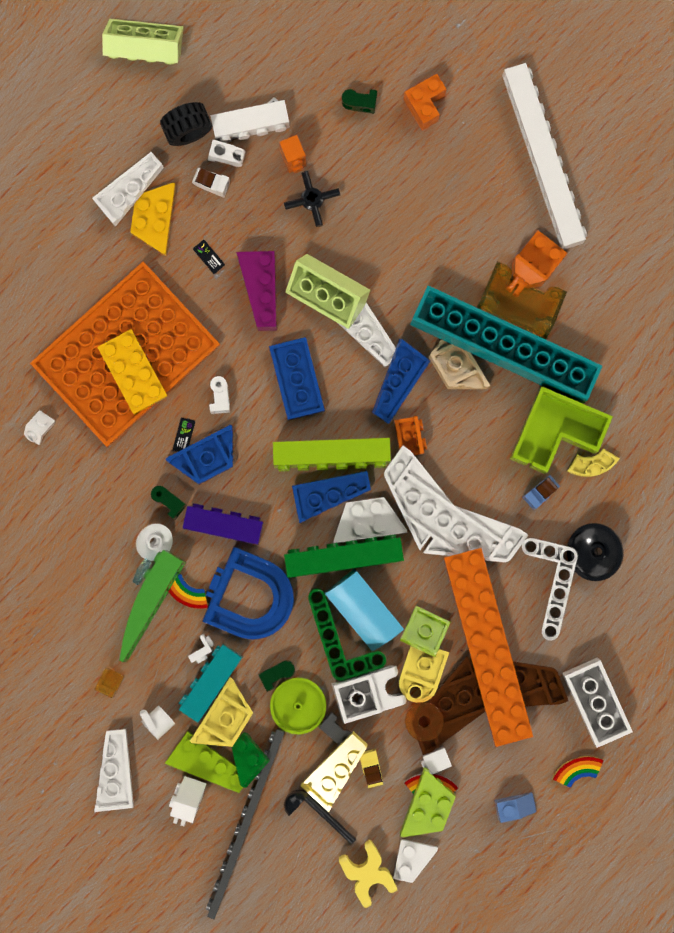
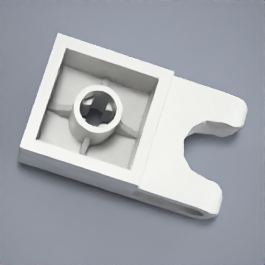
(373, 694)

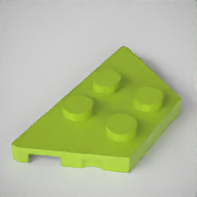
(428, 807)

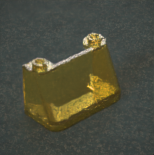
(530, 311)

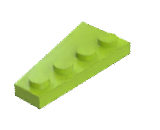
(204, 763)

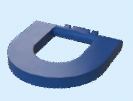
(237, 624)

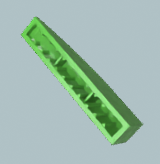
(149, 599)

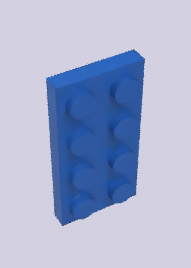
(296, 378)

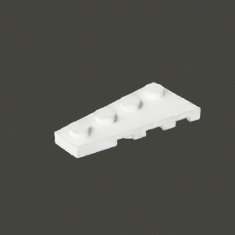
(124, 191)
(372, 336)

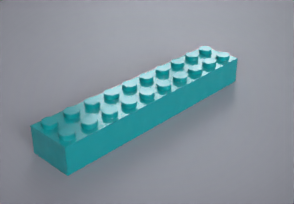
(506, 345)

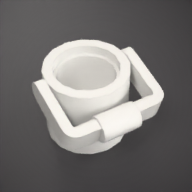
(156, 722)

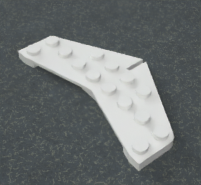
(434, 515)

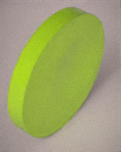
(298, 705)

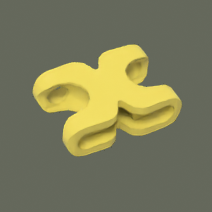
(367, 873)

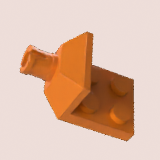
(535, 263)

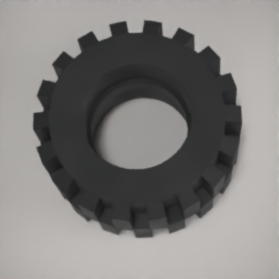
(186, 124)

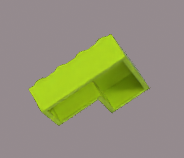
(558, 419)

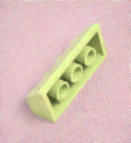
(142, 41)
(327, 290)

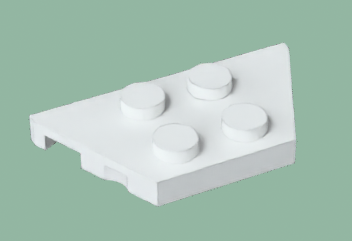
(368, 520)

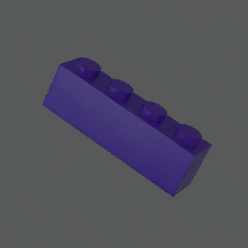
(223, 525)

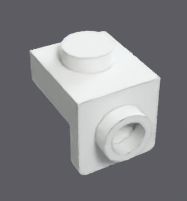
(38, 427)
(200, 655)

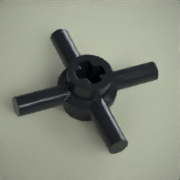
(306, 203)

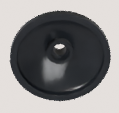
(590, 563)

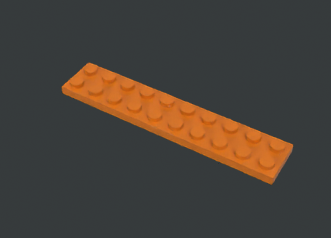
(488, 647)

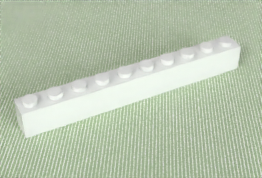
(544, 156)

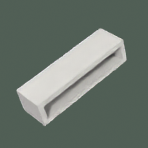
(250, 121)

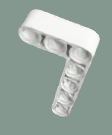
(549, 620)

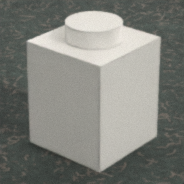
(436, 760)

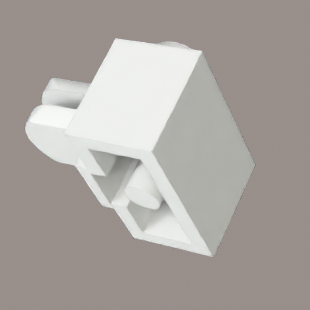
(187, 801)

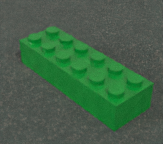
(343, 557)

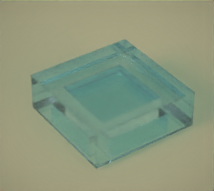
(141, 570)

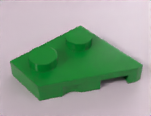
(248, 759)

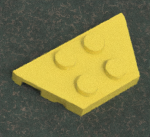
(224, 719)

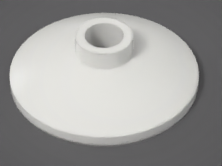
(162, 541)

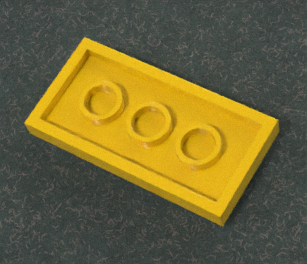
(132, 371)

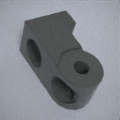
(333, 729)

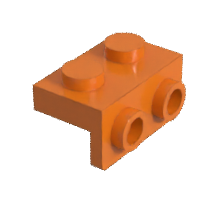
(409, 434)

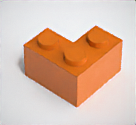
(421, 100)

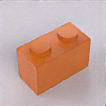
(293, 154)

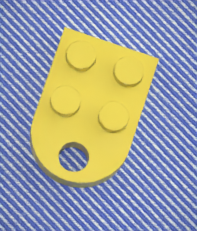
(422, 672)

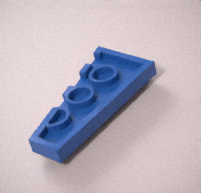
(400, 378)
(320, 495)

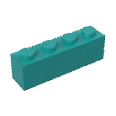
(210, 683)

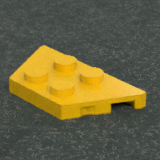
(153, 217)

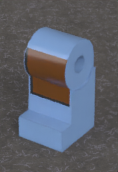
(541, 492)

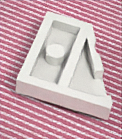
(412, 859)

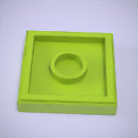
(425, 631)

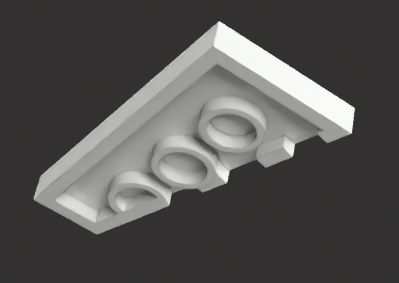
(115, 774)

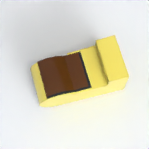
(371, 768)

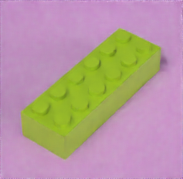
(331, 453)

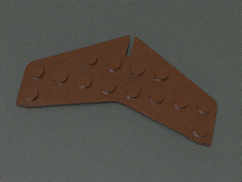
(462, 702)

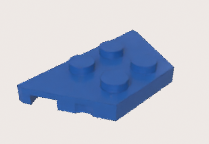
(206, 457)

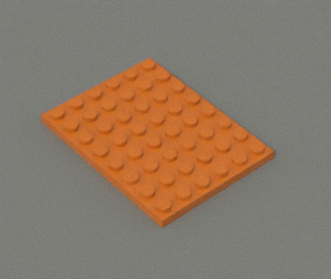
(164, 329)

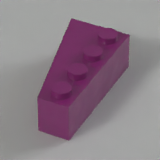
(260, 281)

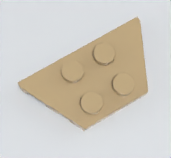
(457, 367)

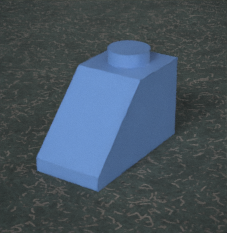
(515, 807)

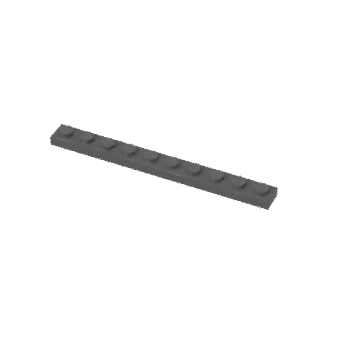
(241, 830)

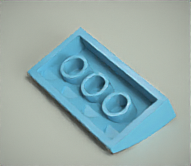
(364, 610)

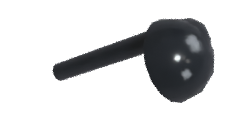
(296, 797)

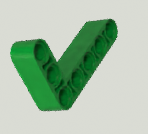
(335, 642)

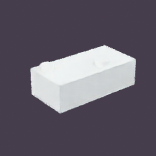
(597, 702)

